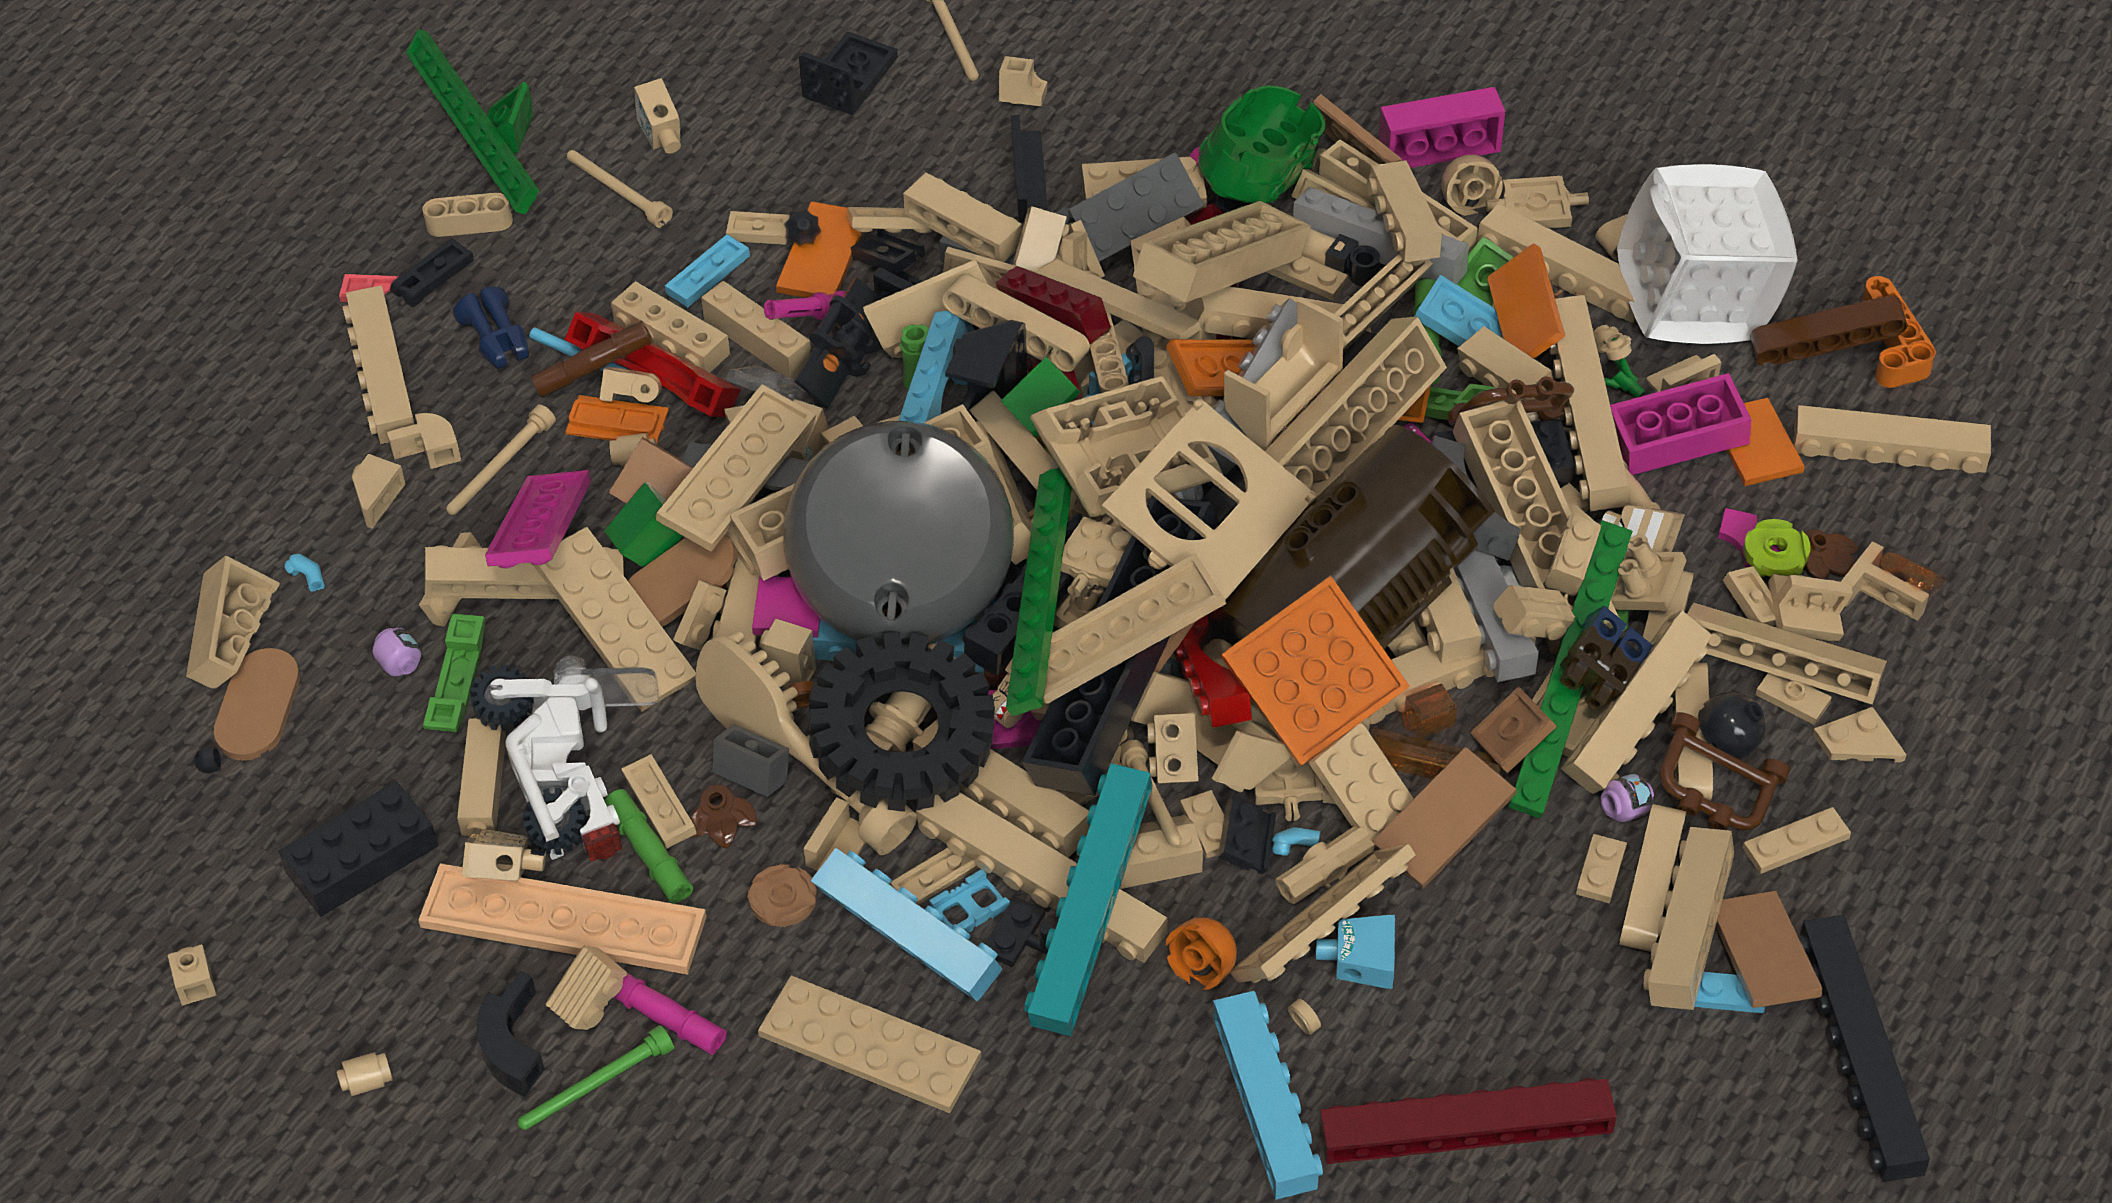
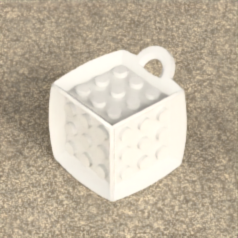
(1706, 253)

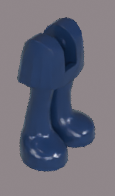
(492, 343)

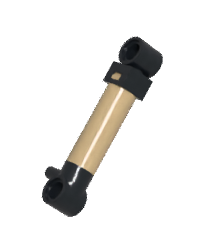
(1339, 253)

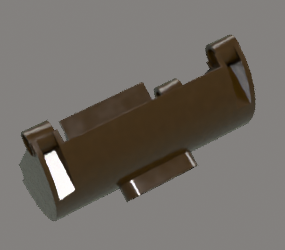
(1379, 531)

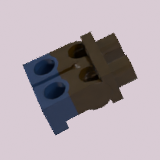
(1603, 658)

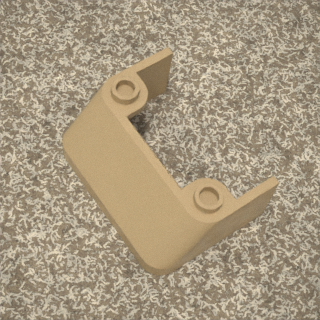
(1307, 366)
(1242, 750)

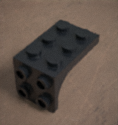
(846, 73)

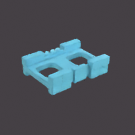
(963, 897)

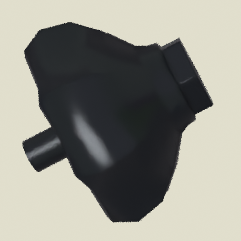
(802, 227)

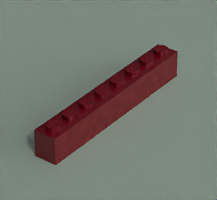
(1467, 1120)

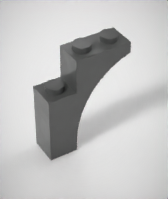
(1496, 534)

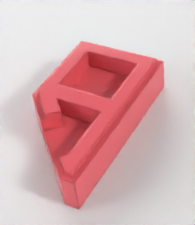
(357, 282)

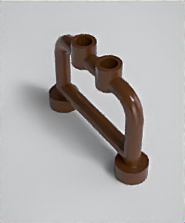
(1546, 404)
(1691, 800)

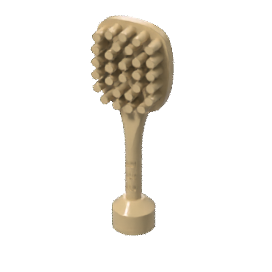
(746, 695)

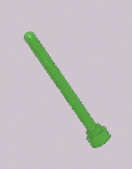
(654, 1044)

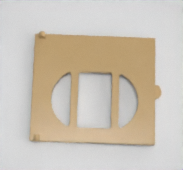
(1244, 537)

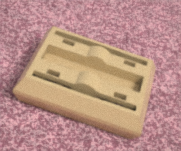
(1108, 452)

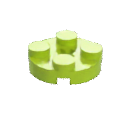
(1768, 562)

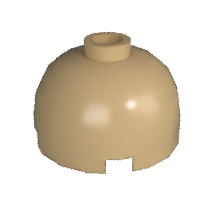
(1471, 179)

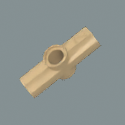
(1324, 864)

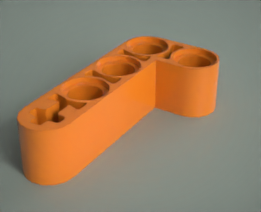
(1909, 354)

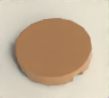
(789, 903)

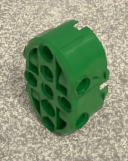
(1261, 145)

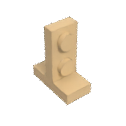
(1884, 586)

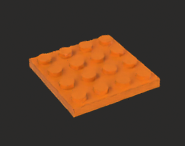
(1315, 671)

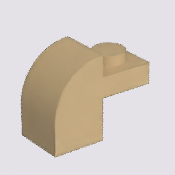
(430, 435)

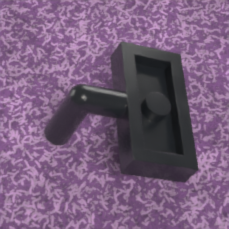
(1017, 930)

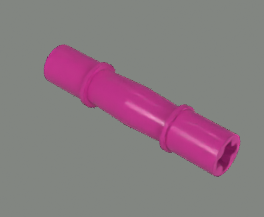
(670, 1014)

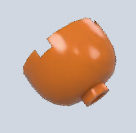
(1198, 945)

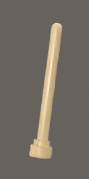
(955, 39)
(653, 210)
(539, 419)
(1135, 756)

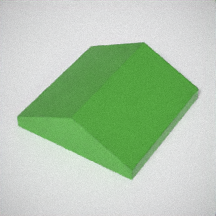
(1481, 263)

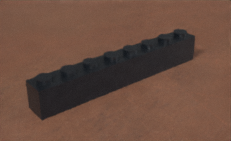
(1864, 1051)

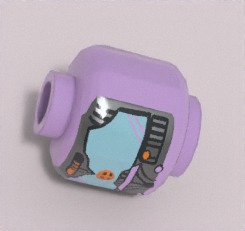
(396, 650)
(1627, 798)

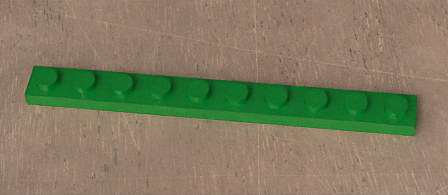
(472, 122)
(1039, 594)
(1558, 701)

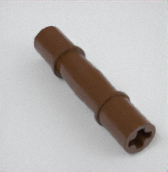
(592, 359)

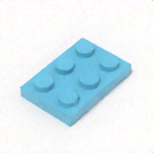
(1456, 312)

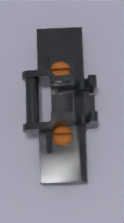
(838, 356)

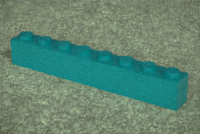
(1089, 901)

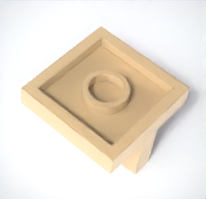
(1809, 605)

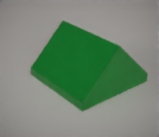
(512, 115)
(1039, 390)
(637, 531)

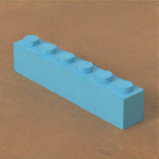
(907, 924)
(1266, 1095)

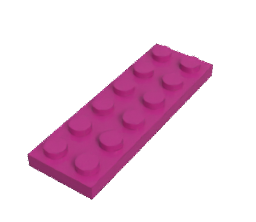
(538, 519)

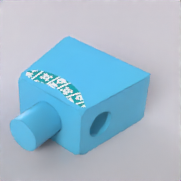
(1362, 950)

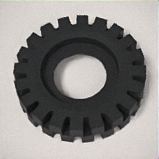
(861, 677)

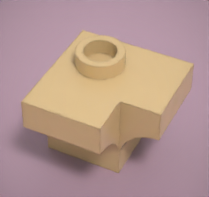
(1020, 83)

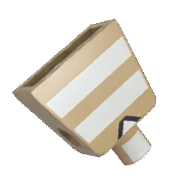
(1657, 525)

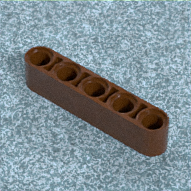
(1829, 330)

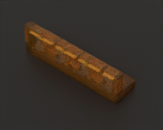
(1421, 756)

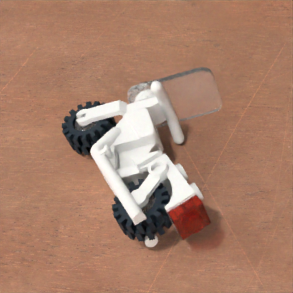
(546, 738)

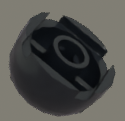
(1733, 723)

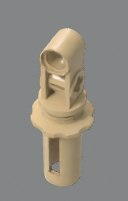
(897, 720)

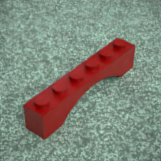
(681, 377)
(1215, 686)

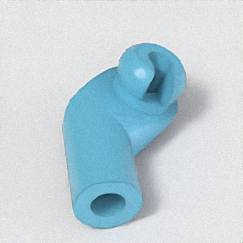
(300, 563)
(1295, 836)

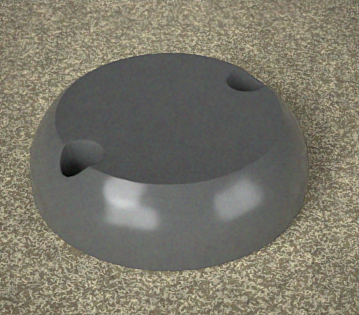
(898, 532)

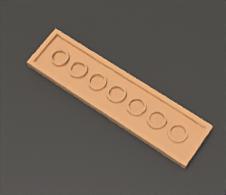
(564, 919)

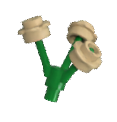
(1617, 348)

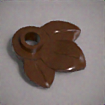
(1829, 554)
(722, 819)

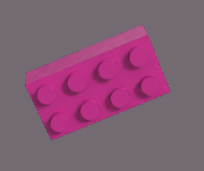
(1444, 127)
(1681, 424)

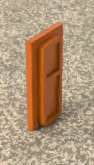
(609, 419)

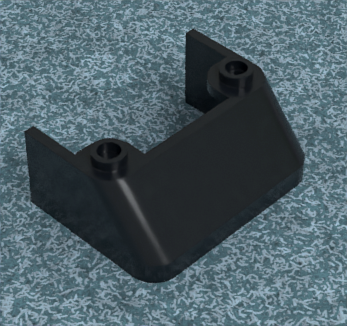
(990, 361)

